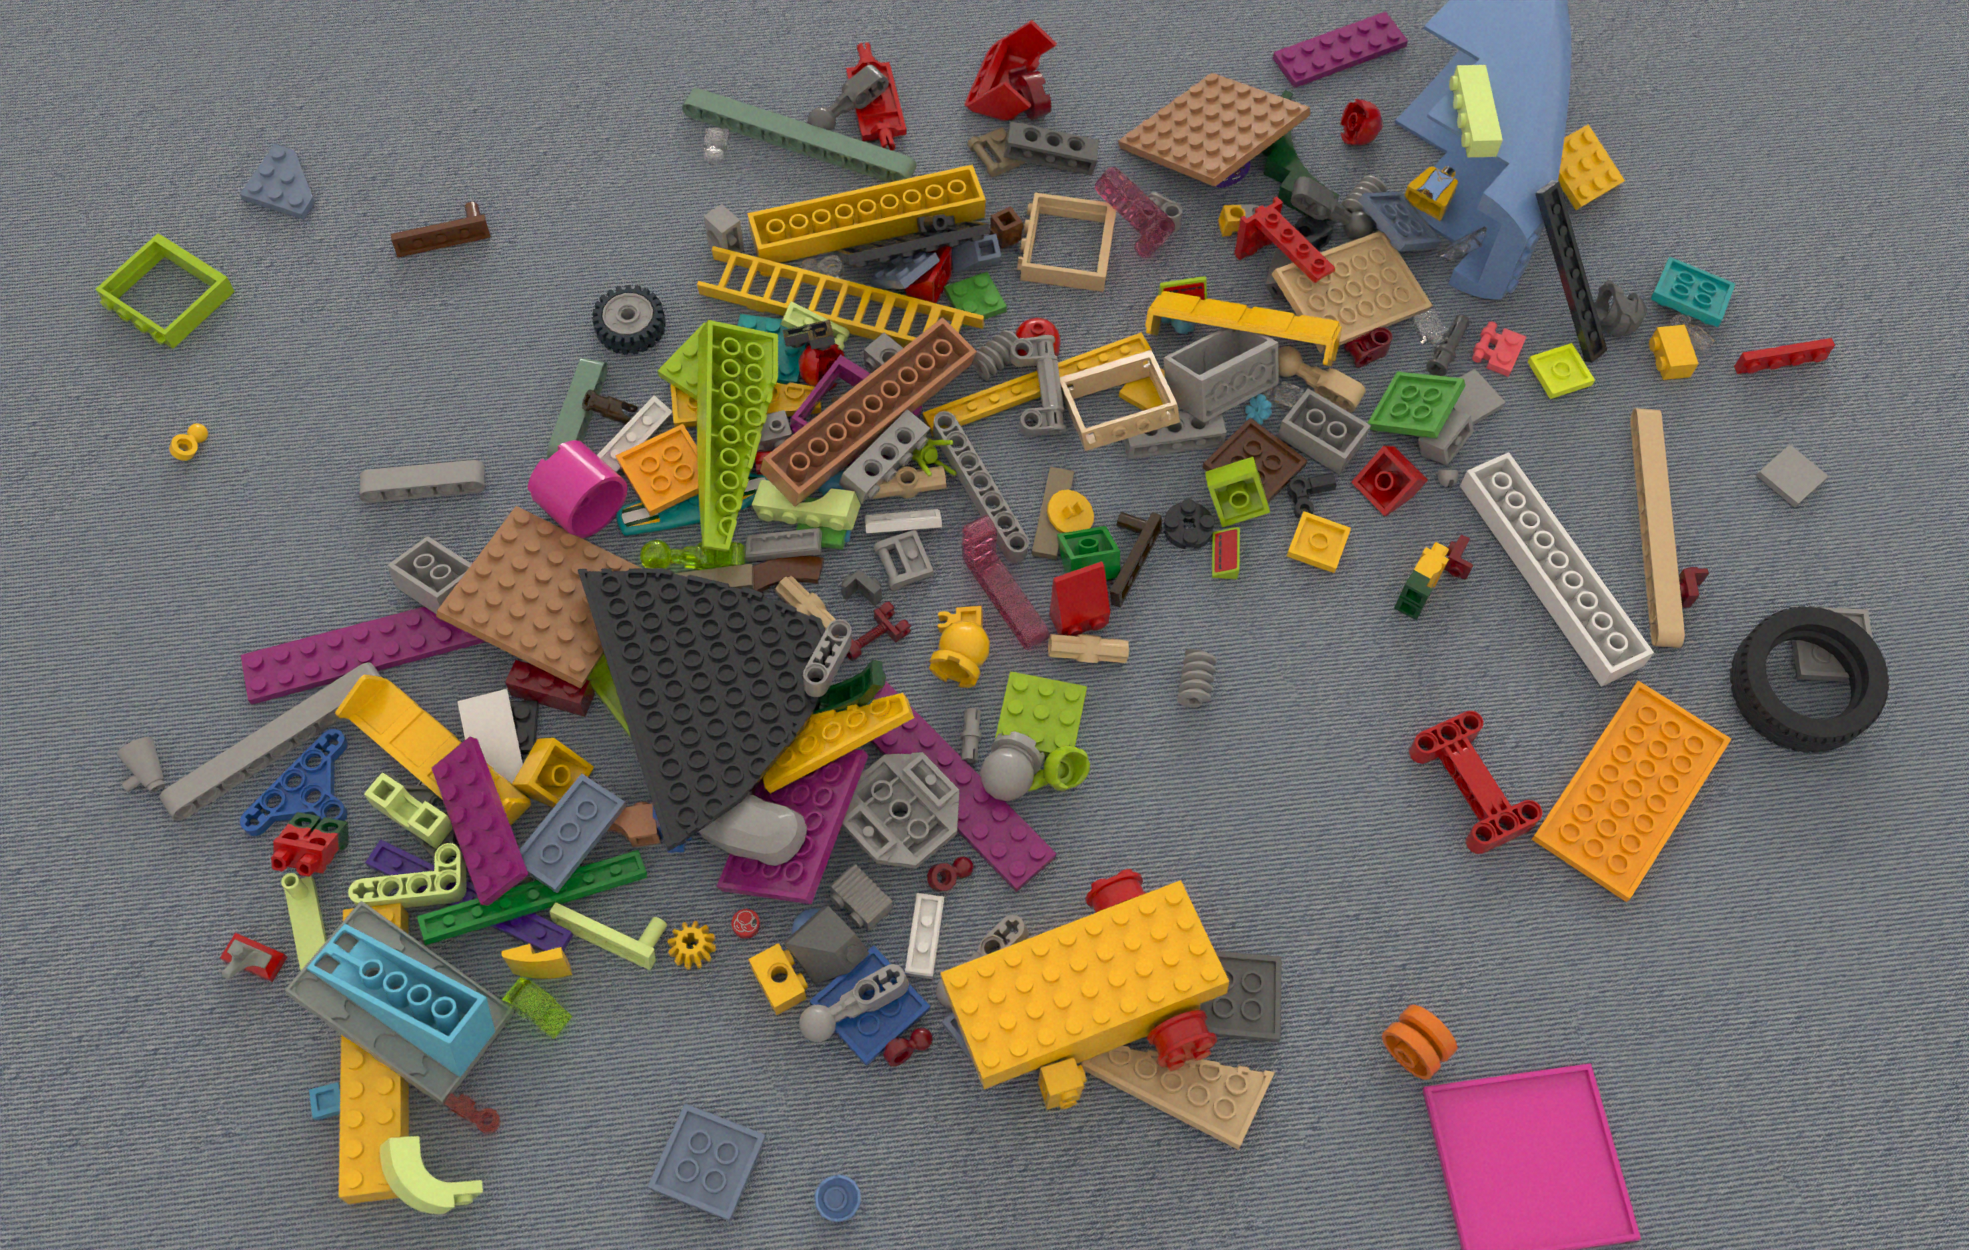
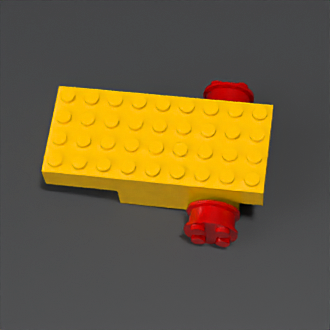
(1093, 985)

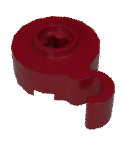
(1031, 88)

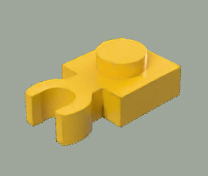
(972, 614)

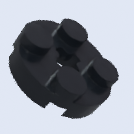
(1188, 512)

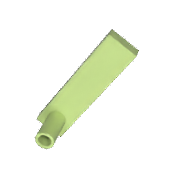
(304, 916)
(638, 952)

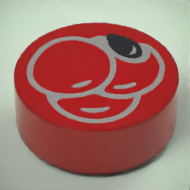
(745, 923)

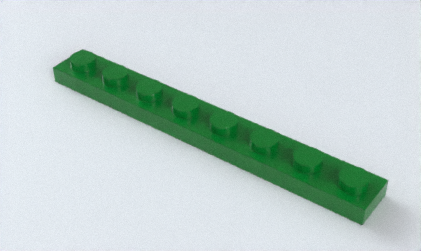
(531, 898)

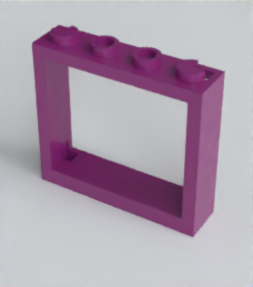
(841, 369)

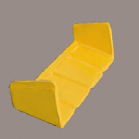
(1241, 318)
(413, 736)

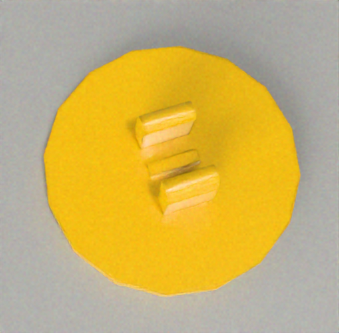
(1070, 511)

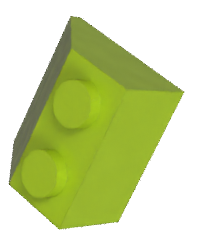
(1237, 492)

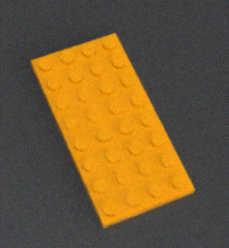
(1631, 791)

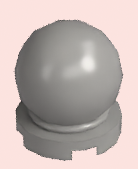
(1010, 766)

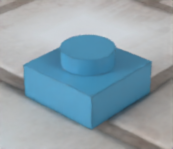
(325, 1101)

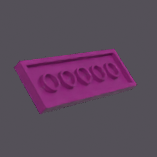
(1340, 49)
(479, 821)

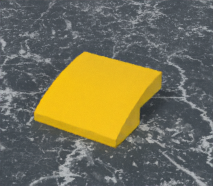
(542, 965)

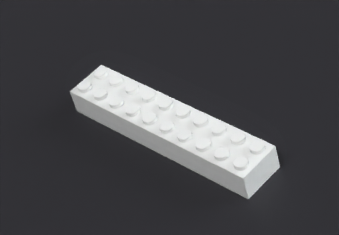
(1556, 569)

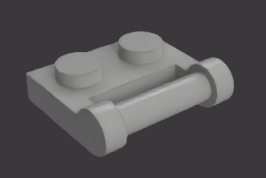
(911, 557)

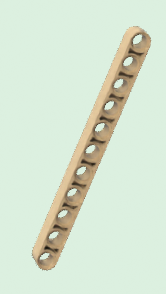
(1657, 529)

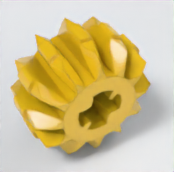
(691, 934)

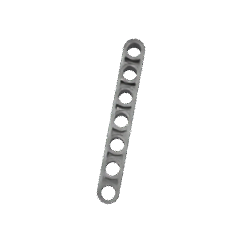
(980, 475)

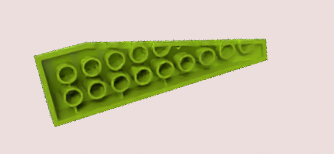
(732, 403)

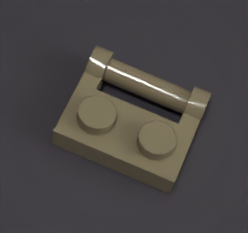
(995, 143)

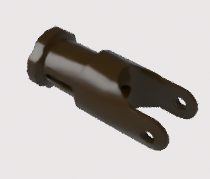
(608, 407)

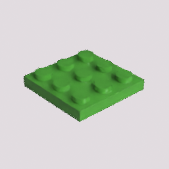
(1416, 404)

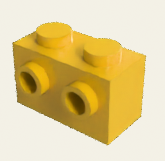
(1061, 1084)

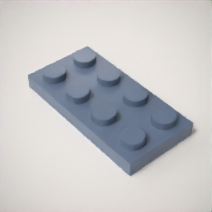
(570, 832)

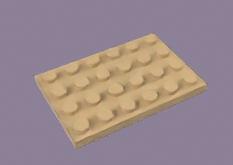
(1365, 291)

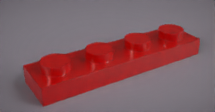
(1784, 355)

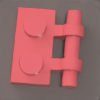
(1506, 350)

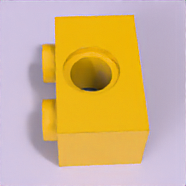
(783, 994)

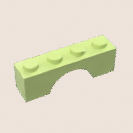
(834, 510)

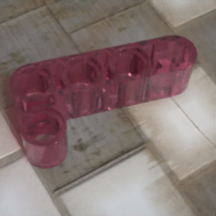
(1136, 209)

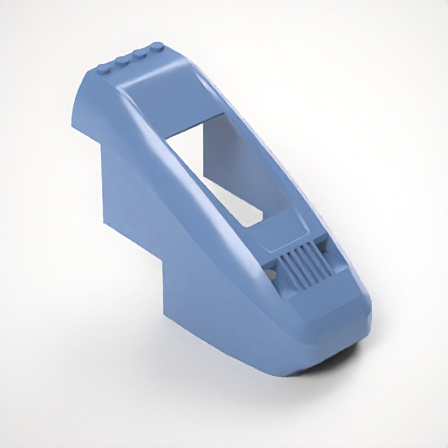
(1529, 76)

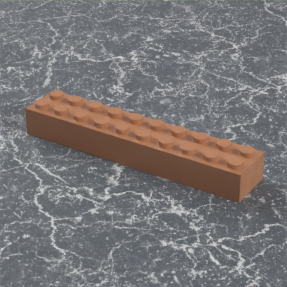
(867, 412)

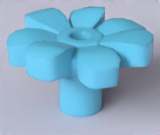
(1259, 409)

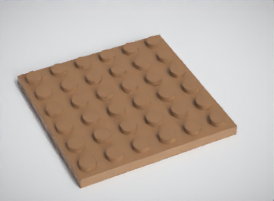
(1214, 128)
(530, 597)

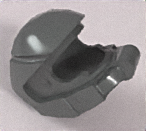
(1625, 313)

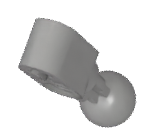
(992, 939)
(819, 1022)

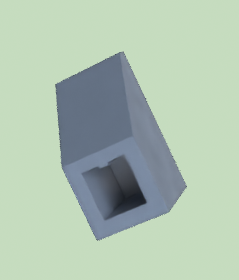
(976, 254)

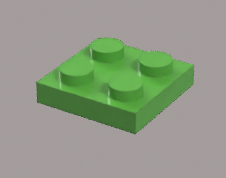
(976, 296)

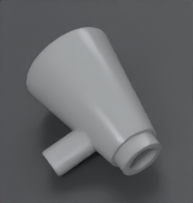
(143, 762)

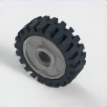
(629, 319)

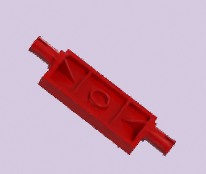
(883, 116)

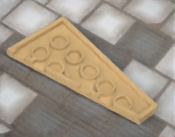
(1199, 1093)

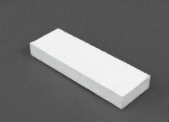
(903, 521)
(924, 936)

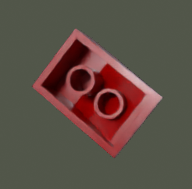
(1080, 601)

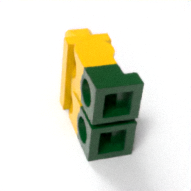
(1422, 579)

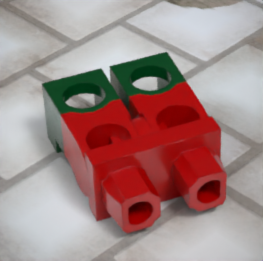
(309, 846)

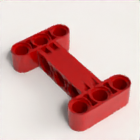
(1475, 782)

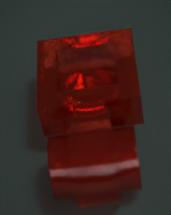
(465, 1108)

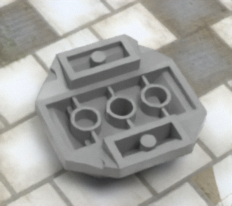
(909, 785)

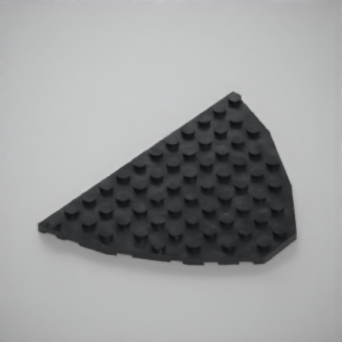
(702, 684)

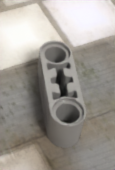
(839, 650)

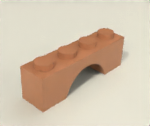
(637, 825)

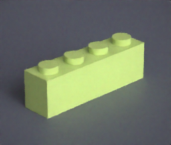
(1476, 111)

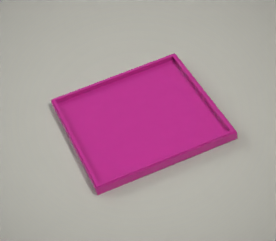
(1530, 1162)

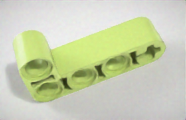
(409, 884)

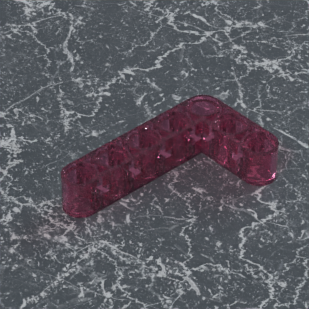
(980, 556)

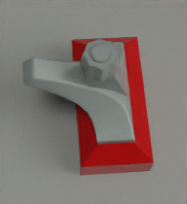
(252, 957)

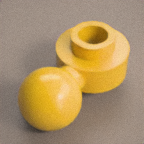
(195, 434)

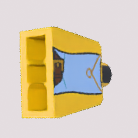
(1432, 191)

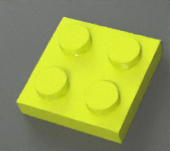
(1561, 371)

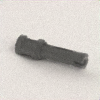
(1445, 352)

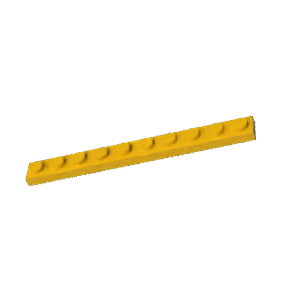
(1027, 386)

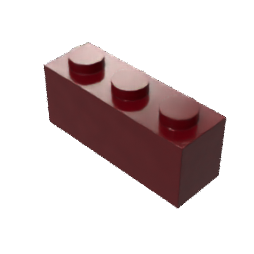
(535, 684)

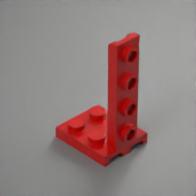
(1271, 227)

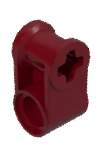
(1366, 347)

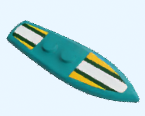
(635, 520)

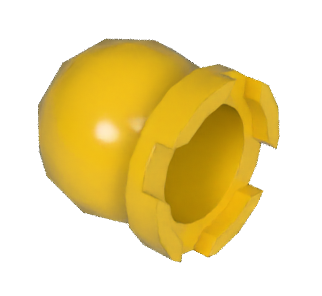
(960, 653)

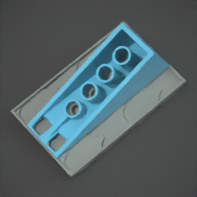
(400, 1002)

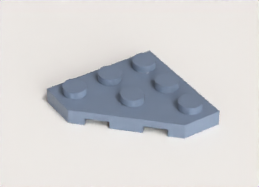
(280, 184)

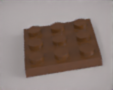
(1273, 458)

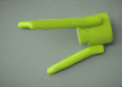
(929, 455)

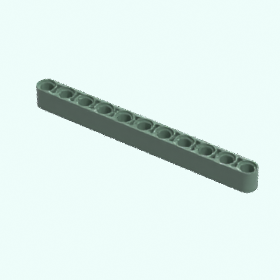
(798, 136)

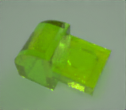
(537, 1006)

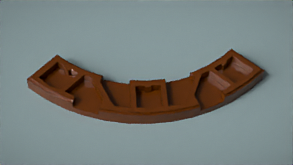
(802, 568)

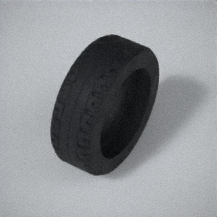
(1838, 636)

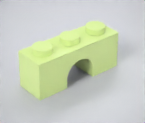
(419, 818)

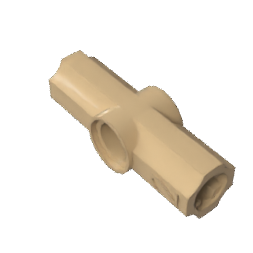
(919, 480)
(795, 595)
(1088, 648)

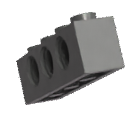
(1051, 148)

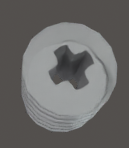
(1367, 184)
(994, 355)
(1196, 678)

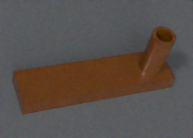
(442, 234)

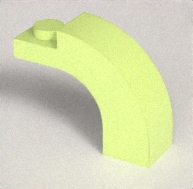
(414, 1185)

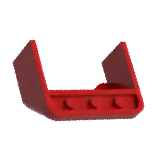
(992, 90)

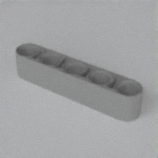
(422, 481)

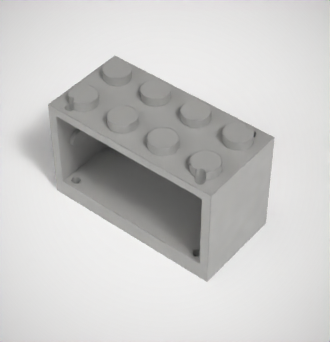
(1221, 371)

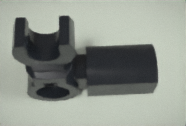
(934, 222)
(1300, 487)

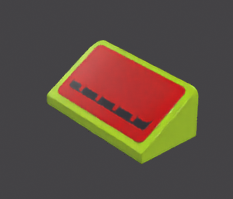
(1192, 286)
(1226, 553)

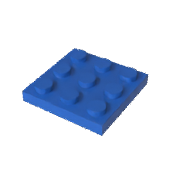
(872, 1030)

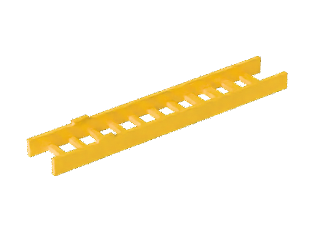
(867, 293)

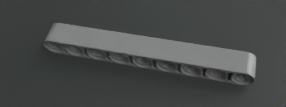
(260, 748)

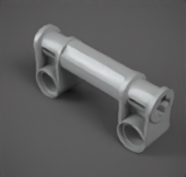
(1049, 385)

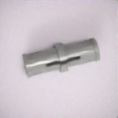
(971, 735)

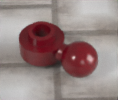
(961, 867)
(900, 1050)

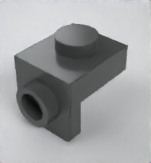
(865, 585)

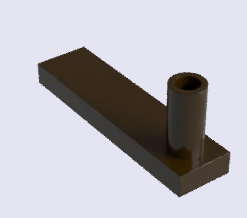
(1149, 532)

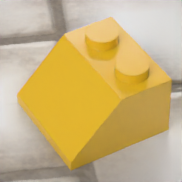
(550, 771)

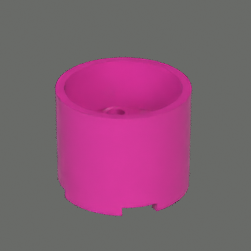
(577, 489)

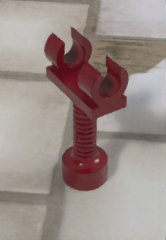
(881, 616)

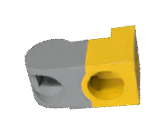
(1230, 217)

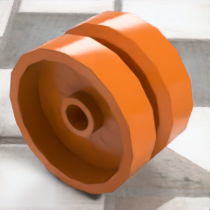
(1419, 1042)

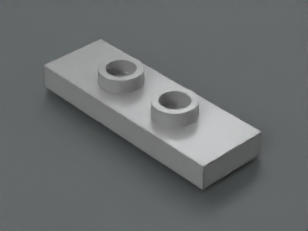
(783, 544)

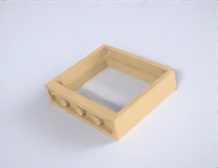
(1069, 208)
(1112, 375)

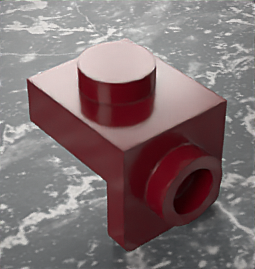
(1456, 565)
(1688, 581)

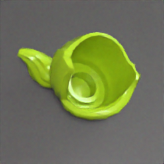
(1063, 769)

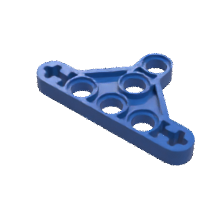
(295, 799)

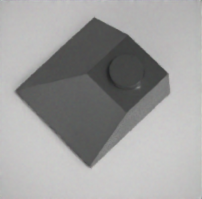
(826, 946)

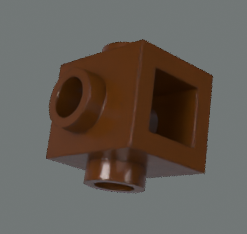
(1007, 227)

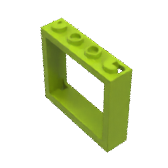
(142, 263)

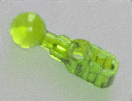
(660, 555)

